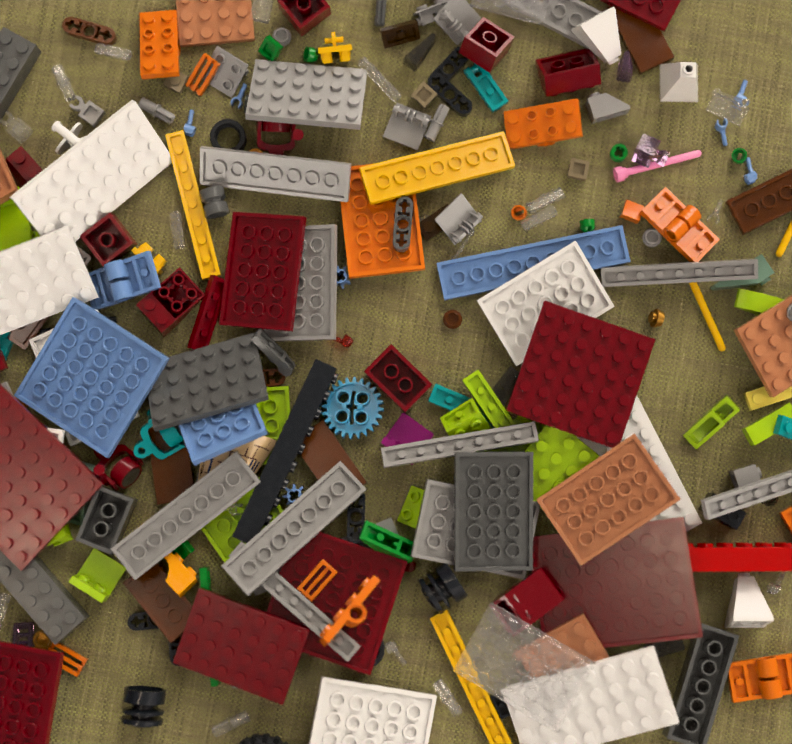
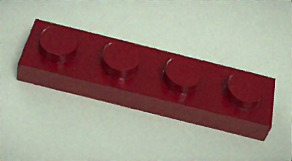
(207, 314)

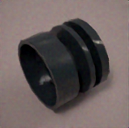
(442, 588)
(143, 709)

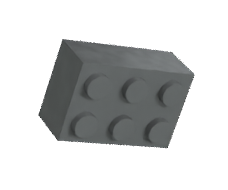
(106, 519)

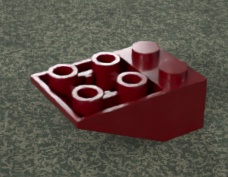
(171, 302)
(530, 597)

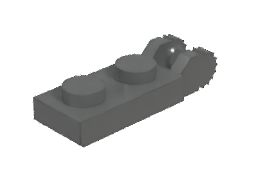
(273, 352)

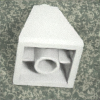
(601, 35)
(679, 82)
(747, 605)

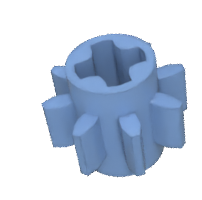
(342, 282)
(289, 496)

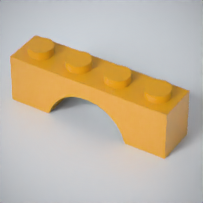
(179, 577)

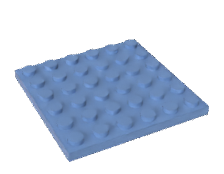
(91, 377)

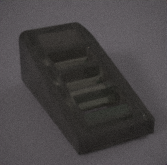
(417, 55)

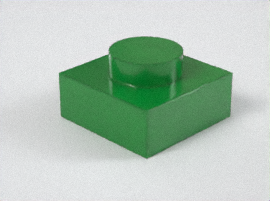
(270, 48)
(184, 549)

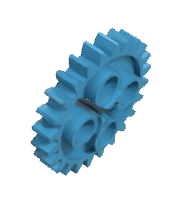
(370, 408)

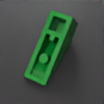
(386, 541)

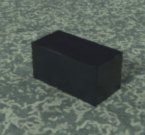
(501, 707)

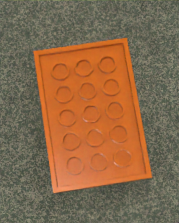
(370, 234)

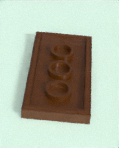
(643, 42)
(762, 203)
(325, 451)
(171, 474)
(160, 602)

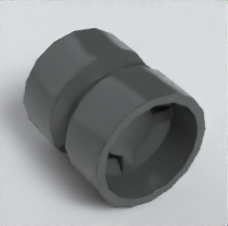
(214, 202)

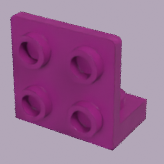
(406, 431)

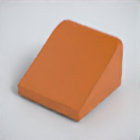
(631, 211)

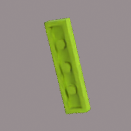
(487, 400)

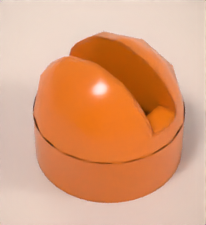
(516, 209)

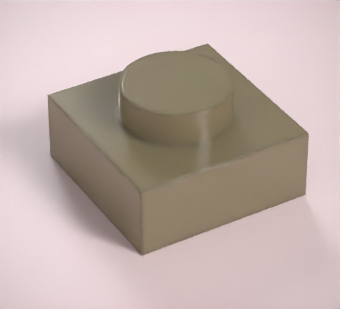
(176, 83)
(424, 95)
(578, 169)

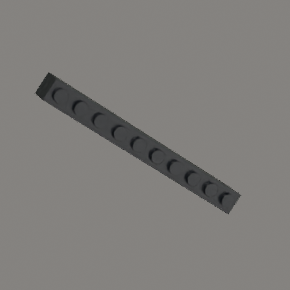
(286, 451)

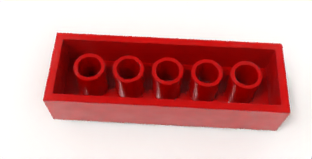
(741, 557)

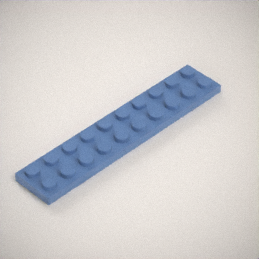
(492, 269)

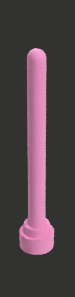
(621, 173)

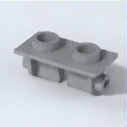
(426, 13)

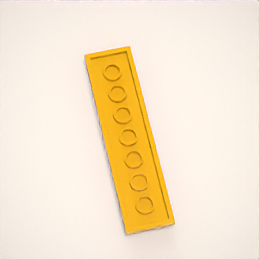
(436, 168)

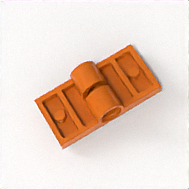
(159, 44)
(543, 124)
(680, 225)
(353, 604)
(760, 678)

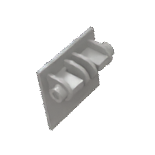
(457, 19)
(229, 73)
(407, 126)
(458, 219)

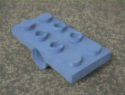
(124, 280)

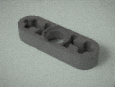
(409, 211)

